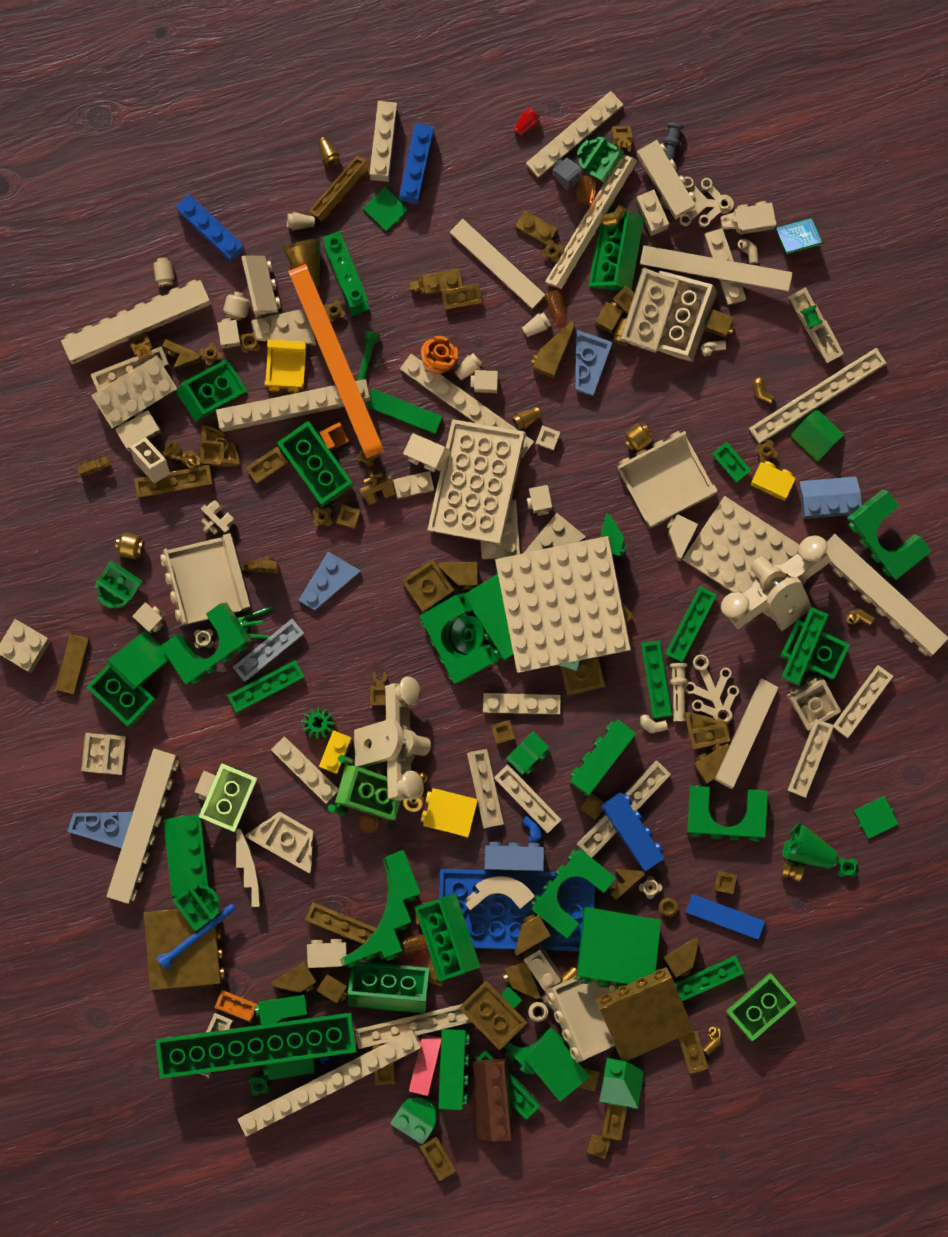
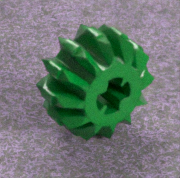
(311, 722)

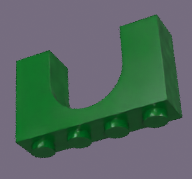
(866, 523)
(437, 623)
(231, 639)
(751, 826)
(580, 866)
(274, 1011)
(513, 1051)

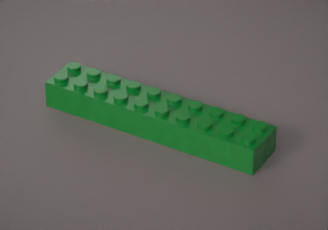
(256, 1045)

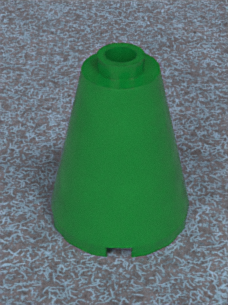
(809, 848)

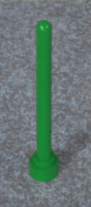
(370, 340)

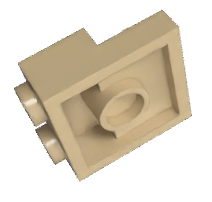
(813, 701)

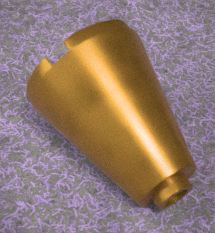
(306, 253)

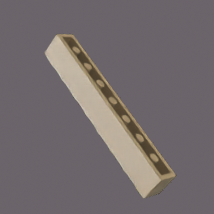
(136, 321)
(285, 407)
(884, 597)
(142, 825)

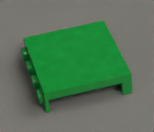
(489, 610)
(616, 947)

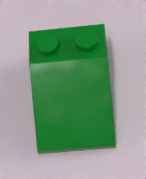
(210, 390)

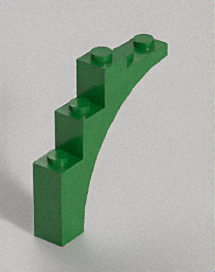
(400, 887)

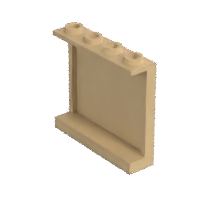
(666, 479)
(203, 578)
(581, 1017)

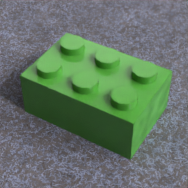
(366, 793)
(760, 1007)

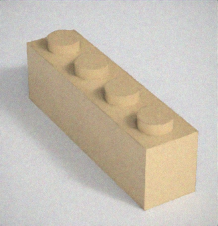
(383, 141)
(666, 180)

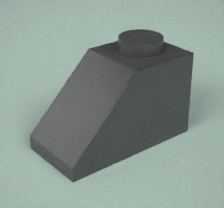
(567, 173)

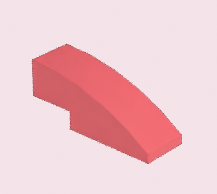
(425, 1064)

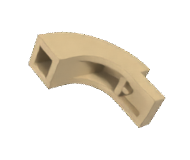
(500, 885)

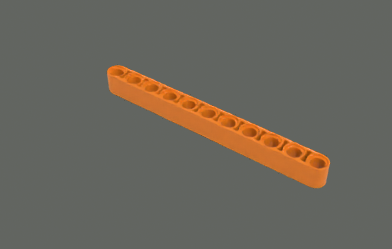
(336, 361)

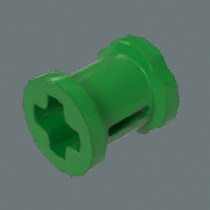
(811, 316)

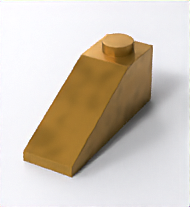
(551, 354)

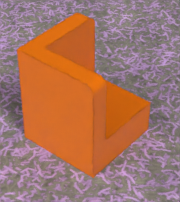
(334, 437)

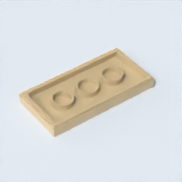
(649, 310)

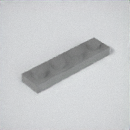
(268, 650)

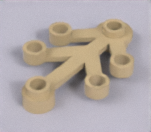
(702, 202)
(713, 694)

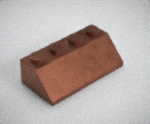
(491, 1099)

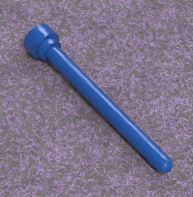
(167, 959)

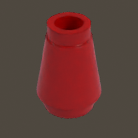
(526, 121)

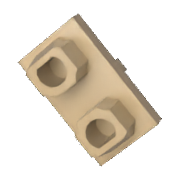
(211, 512)

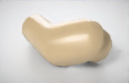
(708, 347)

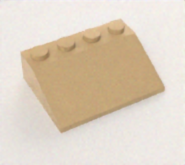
(687, 317)

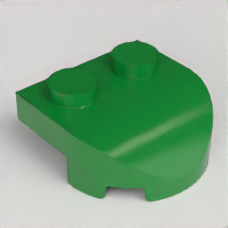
(598, 158)
(116, 586)
(198, 905)
(416, 1118)

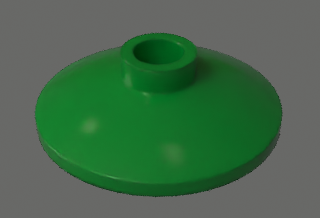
(461, 634)

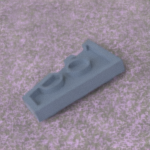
(590, 361)
(327, 580)
(102, 827)

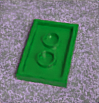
(138, 660)
(556, 1066)

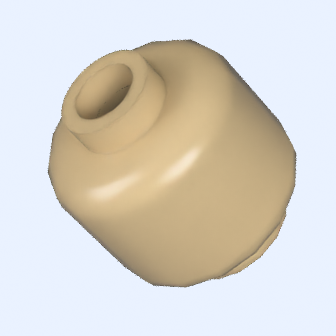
(236, 306)

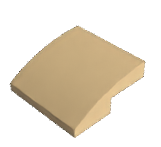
(103, 753)

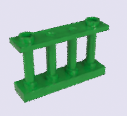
(346, 273)

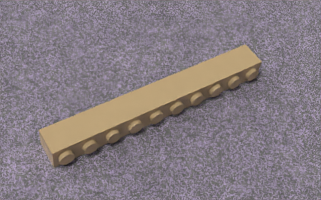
(329, 1083)

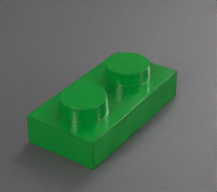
(731, 462)

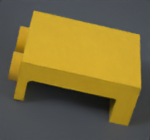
(285, 365)
(449, 812)

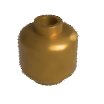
(638, 437)
(130, 545)

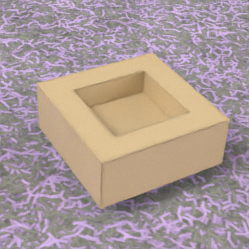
(547, 438)

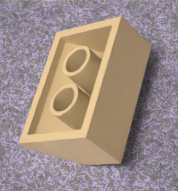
(261, 286)

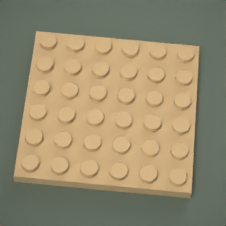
(563, 604)

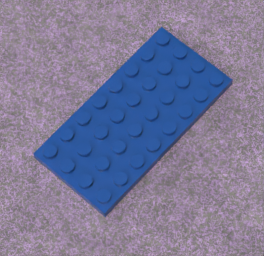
(498, 919)

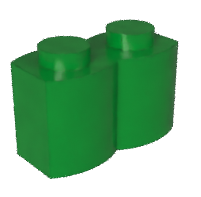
(528, 753)

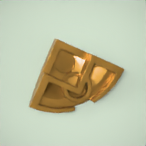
(216, 450)

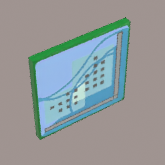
(799, 236)

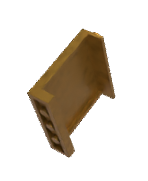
(192, 967)
(644, 1014)

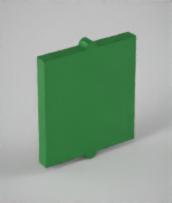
(385, 209)
(876, 817)

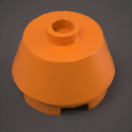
(438, 355)

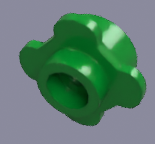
(852, 867)
(254, 1085)

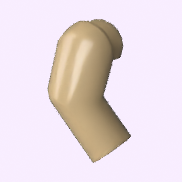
(750, 249)
(650, 726)

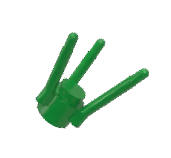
(245, 624)

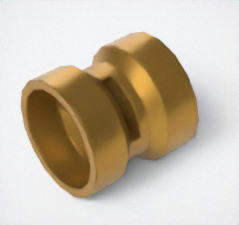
(793, 870)

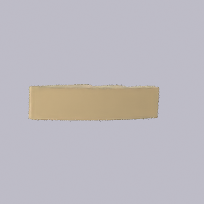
(821, 333)
(245, 860)

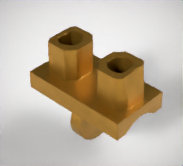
(385, 485)

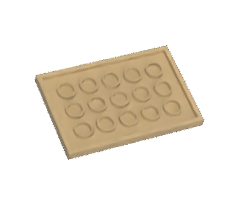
(477, 481)
(733, 542)

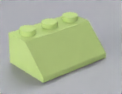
(228, 797)

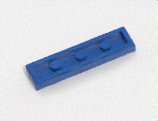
(725, 916)

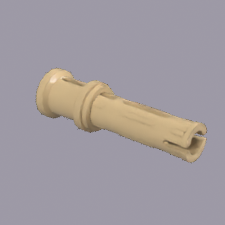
(678, 681)

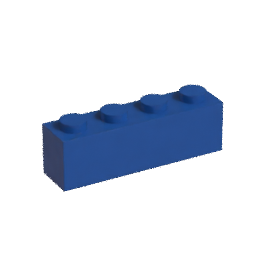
(416, 163)
(210, 228)
(632, 832)

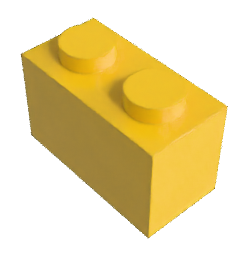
(773, 480)
(336, 746)

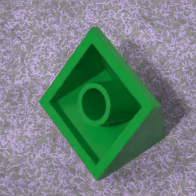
(817, 435)

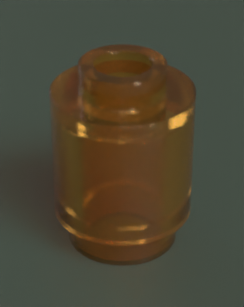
(586, 190)

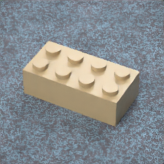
(134, 391)

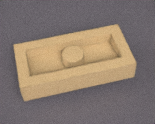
(413, 485)

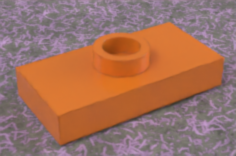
(236, 1006)

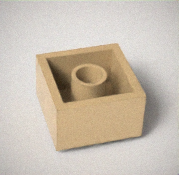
(23, 646)

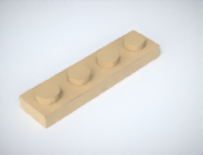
(719, 249)
(108, 375)
(862, 701)
(521, 703)
(810, 757)
(305, 770)
(485, 788)
(527, 798)

